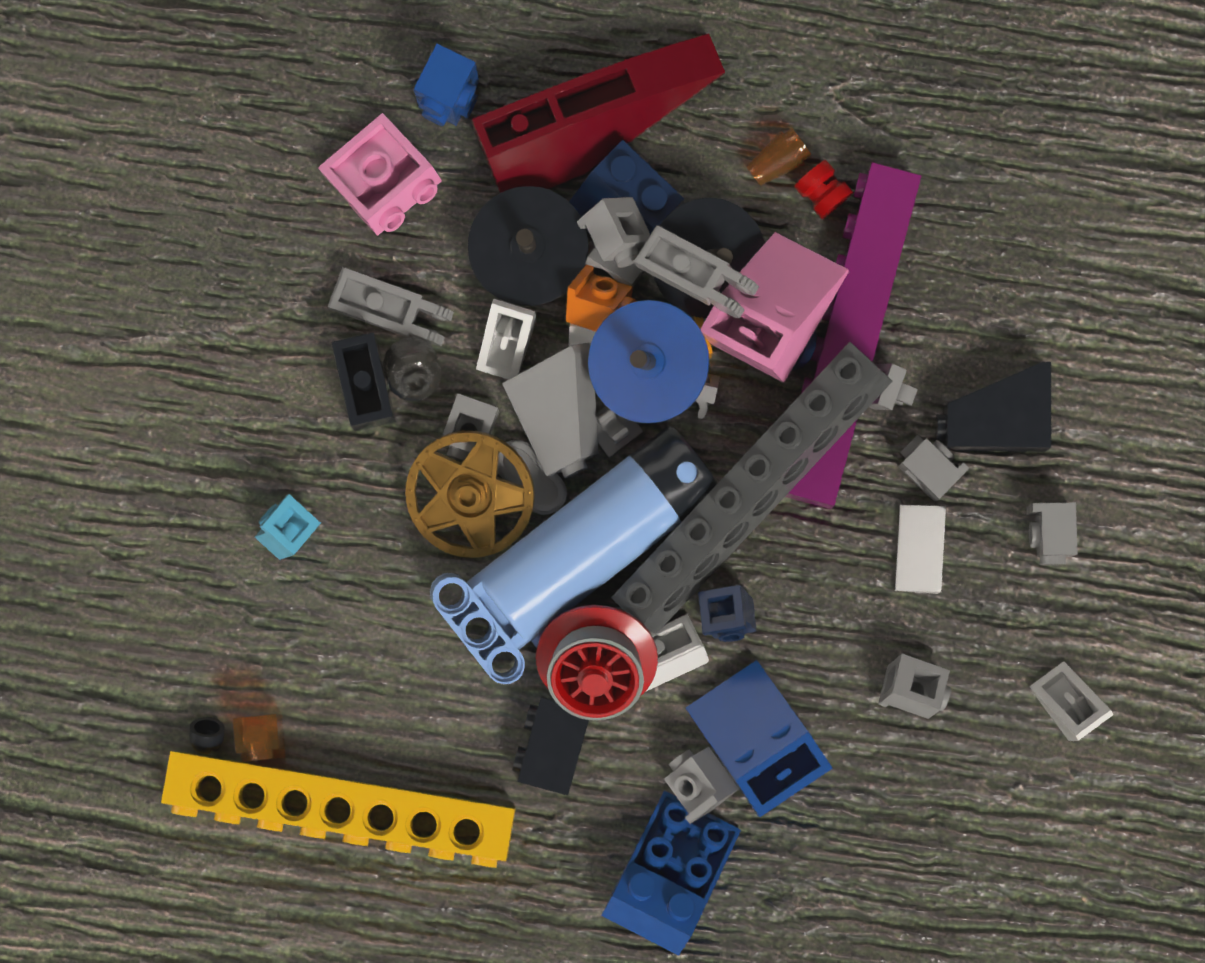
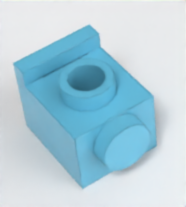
(286, 527)

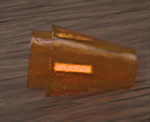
(779, 157)

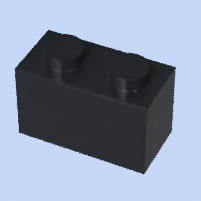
(363, 382)
(551, 749)

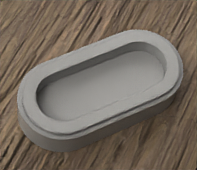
(548, 490)

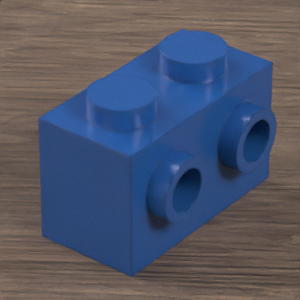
(447, 87)

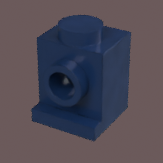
(727, 613)

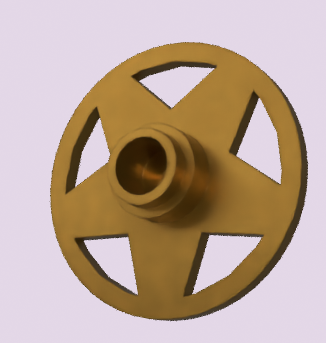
(469, 494)

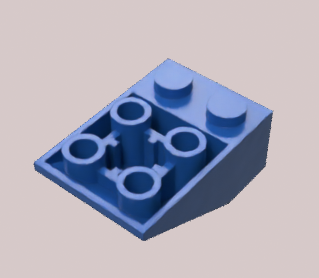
(758, 738)
(671, 874)

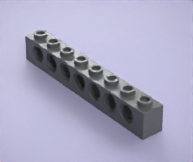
(752, 488)

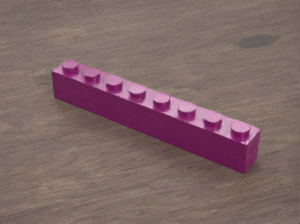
(861, 301)

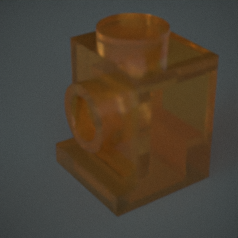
(259, 737)

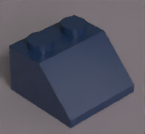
(628, 175)

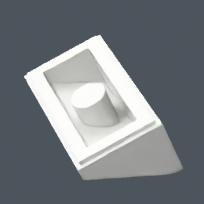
(920, 549)
(677, 650)

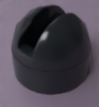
(206, 735)

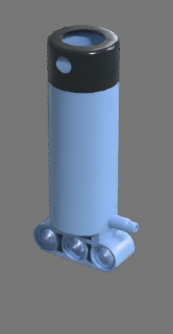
(577, 549)

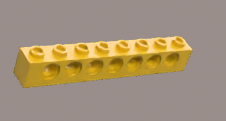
(188, 770)

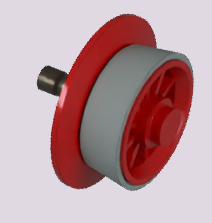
(596, 661)

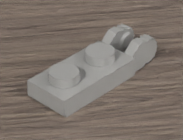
(692, 270)
(385, 306)

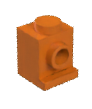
(595, 298)

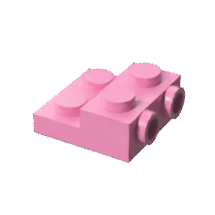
(381, 175)

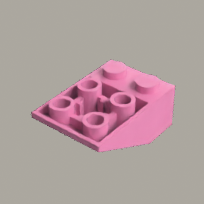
(782, 313)

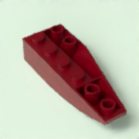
(580, 121)

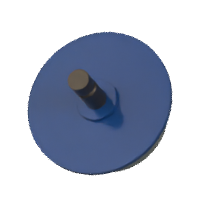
(648, 361)

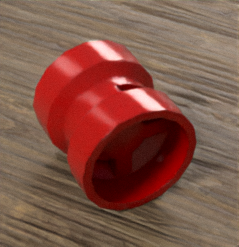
(823, 189)

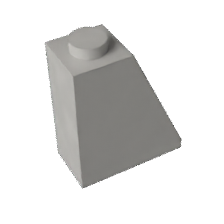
(558, 410)

